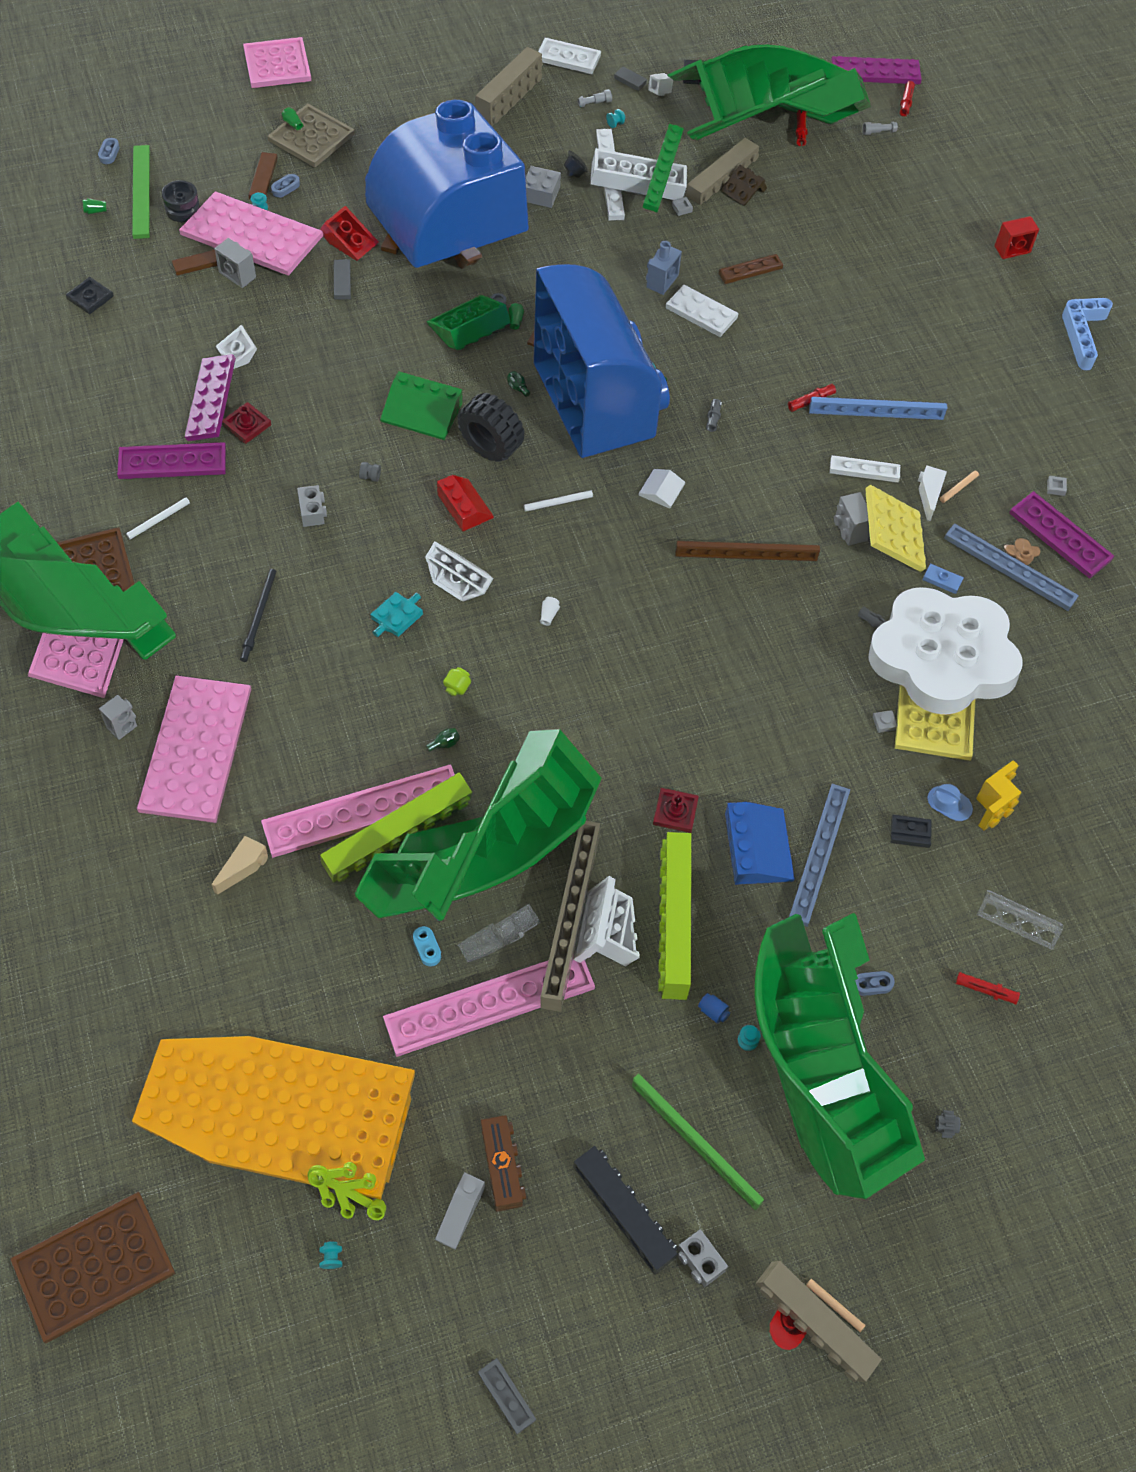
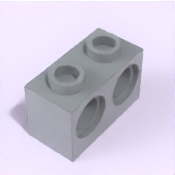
(311, 505)
(118, 716)
(707, 1255)

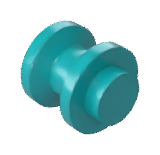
(617, 117)
(259, 200)
(749, 1038)
(330, 1253)

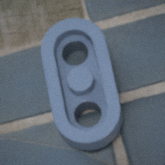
(108, 150)
(285, 185)
(871, 981)

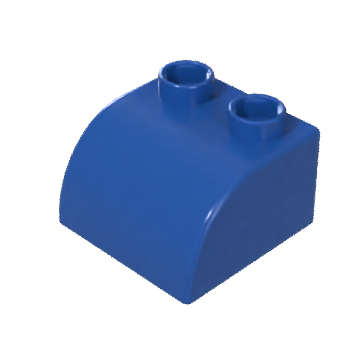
(447, 185)
(594, 361)

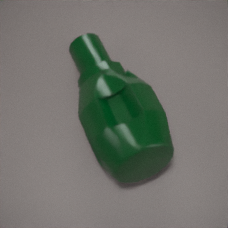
(518, 383)
(445, 739)

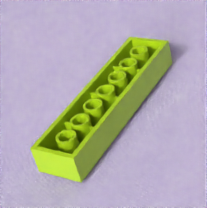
(392, 829)
(675, 916)

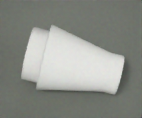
(549, 609)

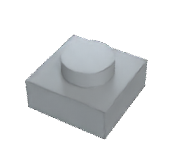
(682, 206)
(1056, 485)
(885, 721)

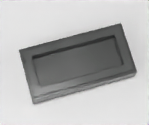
(630, 78)

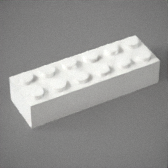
(634, 174)

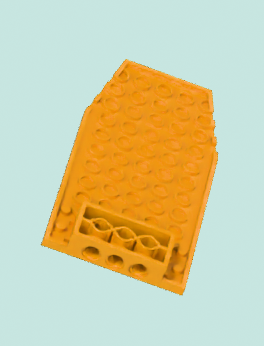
(276, 1107)

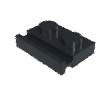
(911, 831)

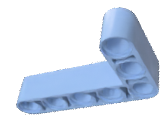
(1075, 318)

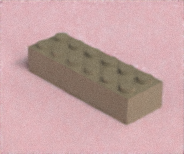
(509, 85)

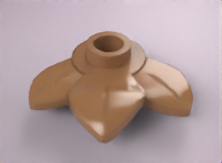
(1022, 551)

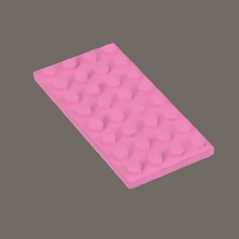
(271, 238)
(194, 749)

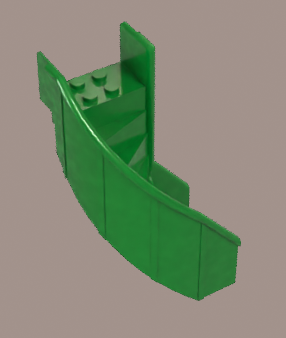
(772, 75)
(69, 598)
(530, 814)
(839, 1098)

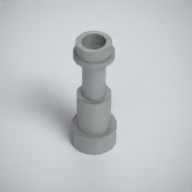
(605, 96)
(869, 128)

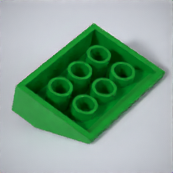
(470, 321)
(421, 405)

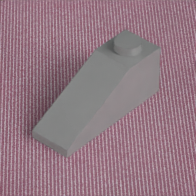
(460, 1210)

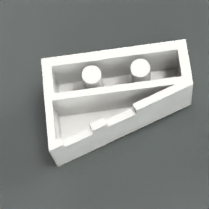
(620, 933)

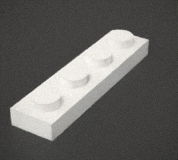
(864, 468)

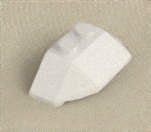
(456, 573)

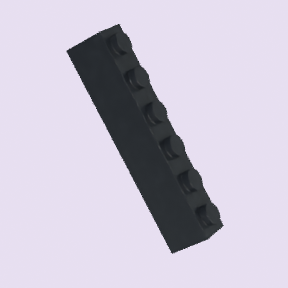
(625, 1209)

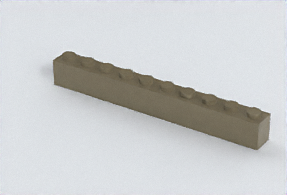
(570, 917)

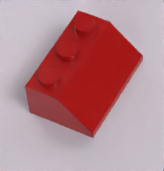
(463, 502)

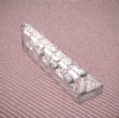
(1023, 912)

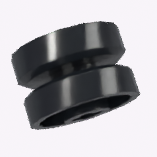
(180, 200)

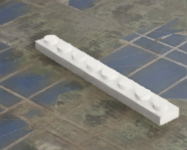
(613, 196)

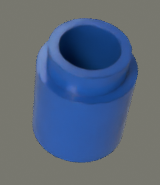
(714, 1008)

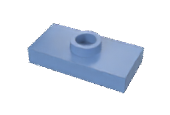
(943, 578)

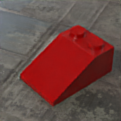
(348, 234)

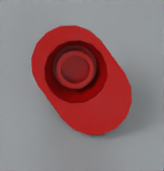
(784, 1331)

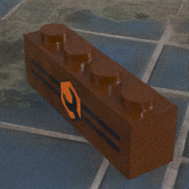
(501, 1163)

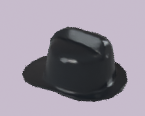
(574, 165)

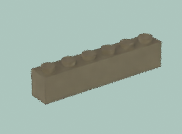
(719, 172)
(818, 1322)

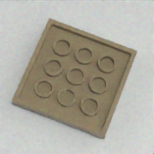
(316, 139)

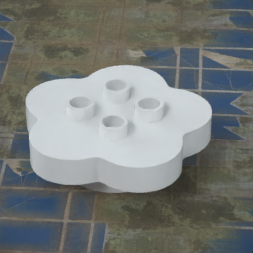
(946, 650)

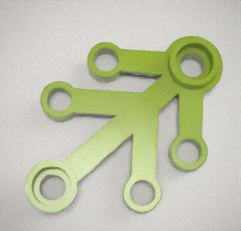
(322, 1178)

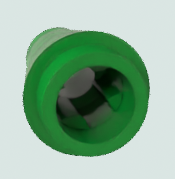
(290, 116)
(93, 206)
(516, 314)

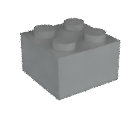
(542, 186)
(235, 262)
(852, 518)

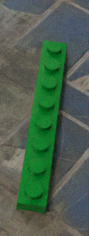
(663, 168)

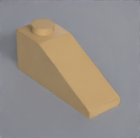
(242, 863)

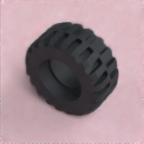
(491, 427)

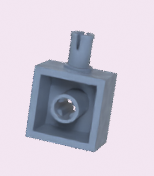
(663, 268)

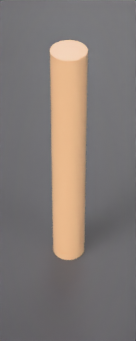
(959, 486)
(835, 1305)

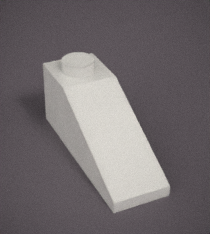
(930, 488)

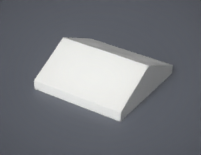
(239, 345)
(662, 487)

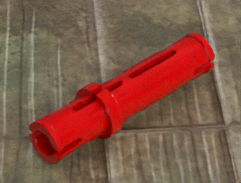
(906, 101)
(801, 131)
(806, 399)
(967, 981)

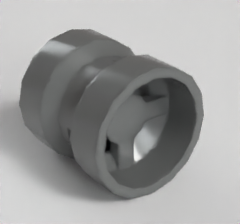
(370, 471)

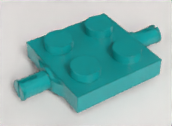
(396, 614)

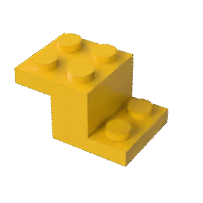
(999, 796)

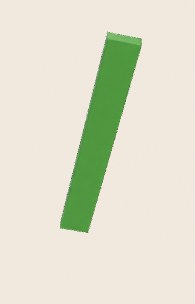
(141, 192)
(704, 1149)

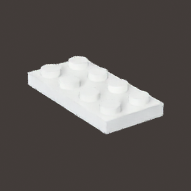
(569, 55)
(701, 310)
(595, 920)

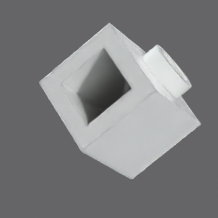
(660, 84)

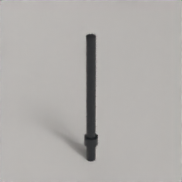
(249, 643)

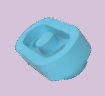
(426, 945)

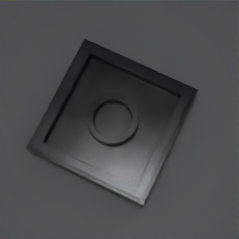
(89, 295)

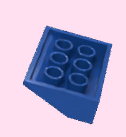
(758, 843)

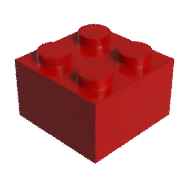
(1016, 237)

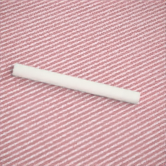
(559, 500)
(159, 517)

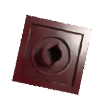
(246, 422)
(675, 810)

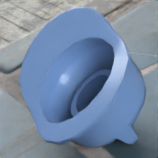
(950, 802)

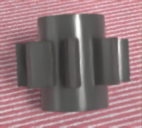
(947, 1124)

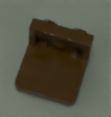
(743, 185)

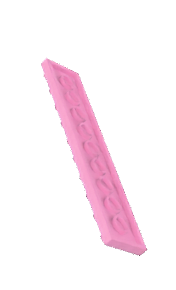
(347, 813)
(477, 1007)

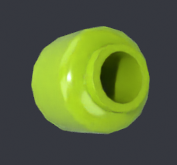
(457, 681)

